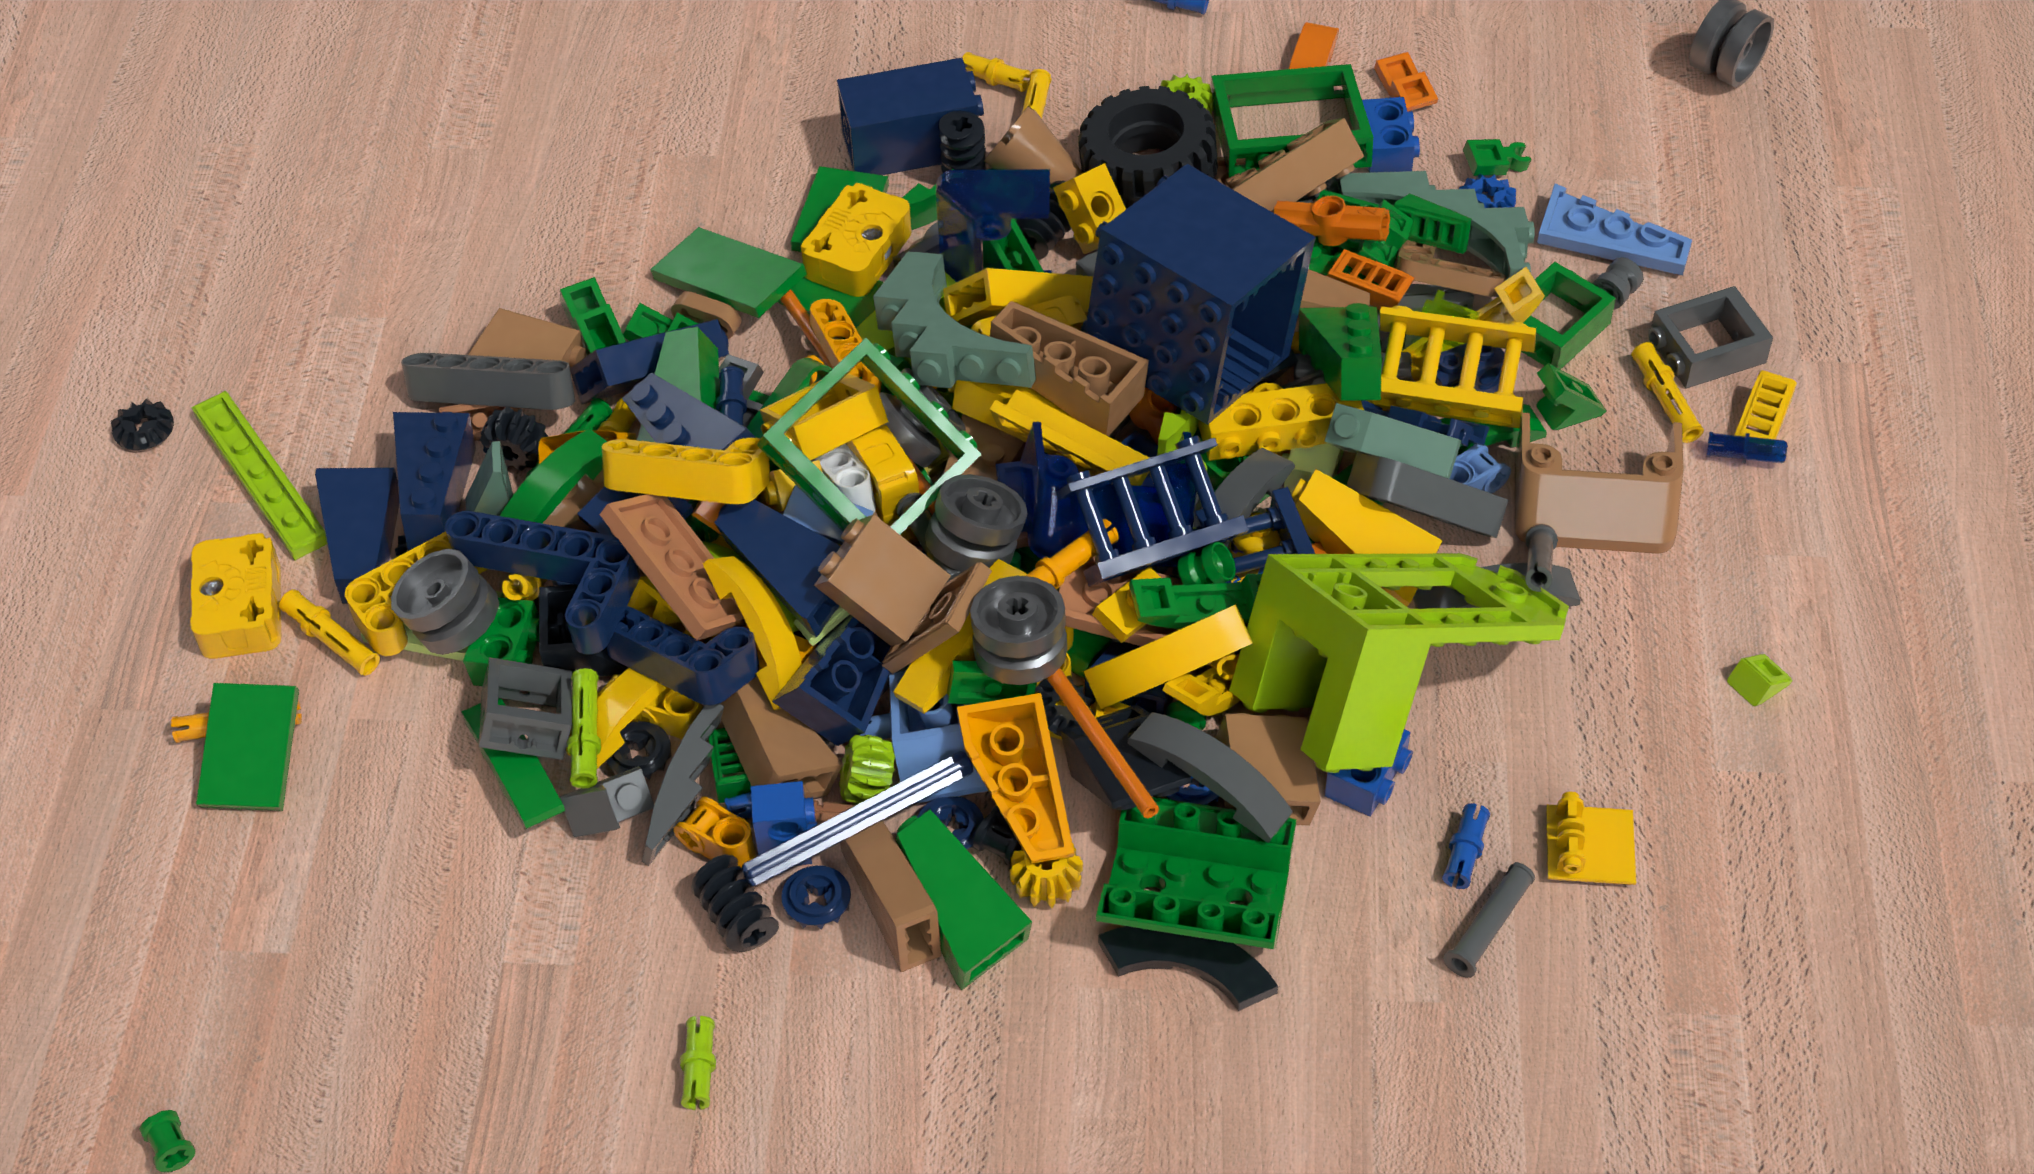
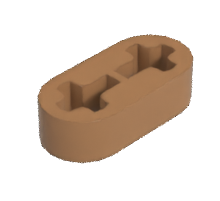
(705, 309)

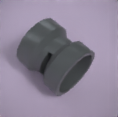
(1620, 280)

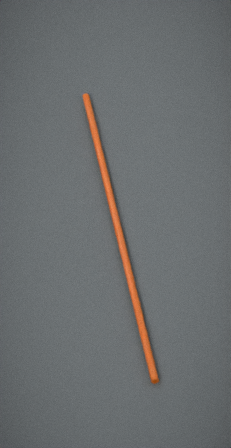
(1058, 680)

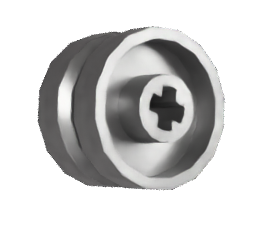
(1731, 41)
(909, 432)
(975, 522)
(445, 601)
(1019, 630)

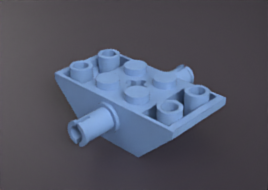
(923, 739)

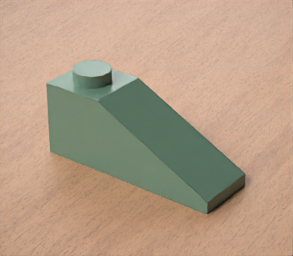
(1389, 438)
(491, 485)

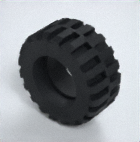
(1142, 122)

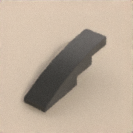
(679, 790)

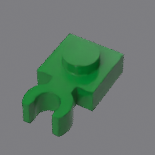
(1491, 158)

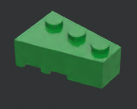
(1345, 347)

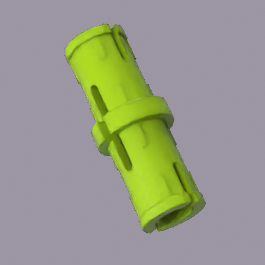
(698, 1062)

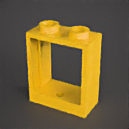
(839, 417)

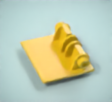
(1590, 842)

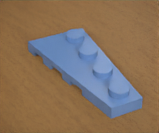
(1594, 231)

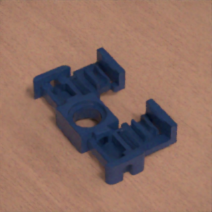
(1458, 429)

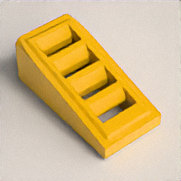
(1771, 390)

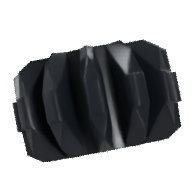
(517, 434)

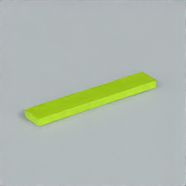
(260, 475)

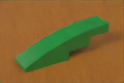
(519, 777)

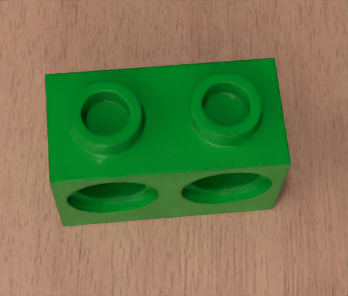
(509, 637)

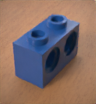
(1392, 135)
(1379, 786)
(780, 814)

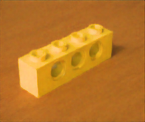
(1273, 421)

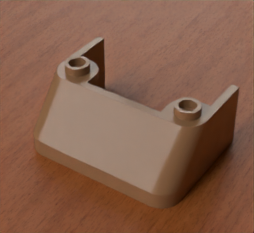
(1599, 507)

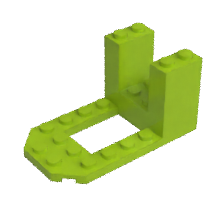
(1357, 653)

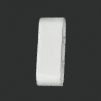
(848, 476)

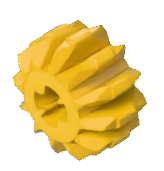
(1046, 879)

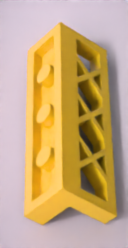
(1065, 436)

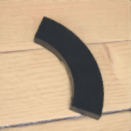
(1216, 961)

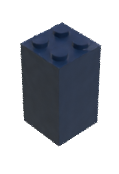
(896, 114)

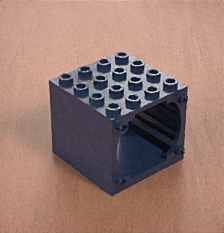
(1199, 290)

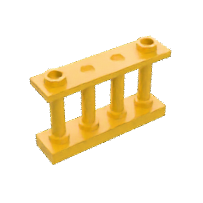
(1463, 401)

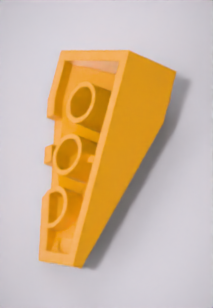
(1017, 763)

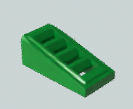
(1426, 234)
(727, 786)

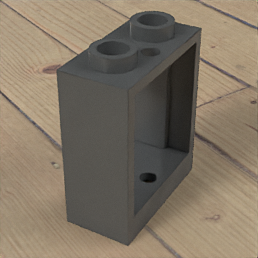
(1749, 334)
(504, 724)

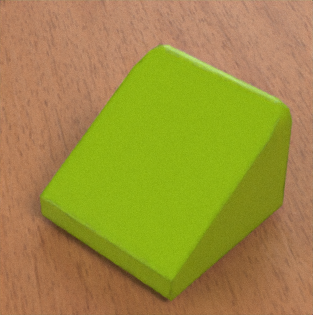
(1758, 679)

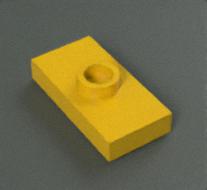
(1118, 610)

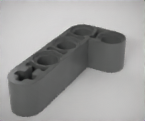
(1427, 494)

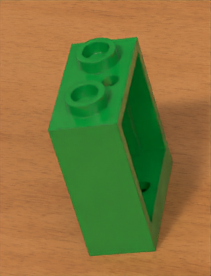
(1595, 302)

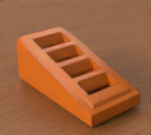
(1391, 281)

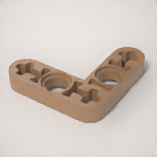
(1419, 262)

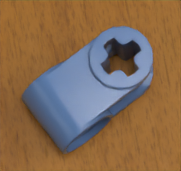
(1480, 470)

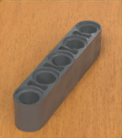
(488, 381)

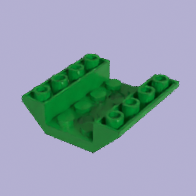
(1200, 866)

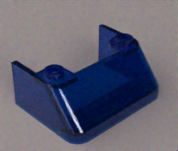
(980, 208)
(1057, 523)

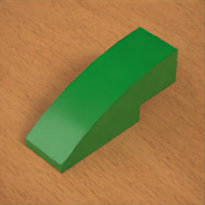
(591, 315)

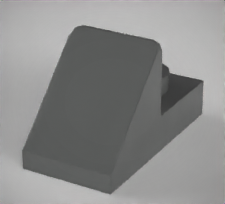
(607, 803)

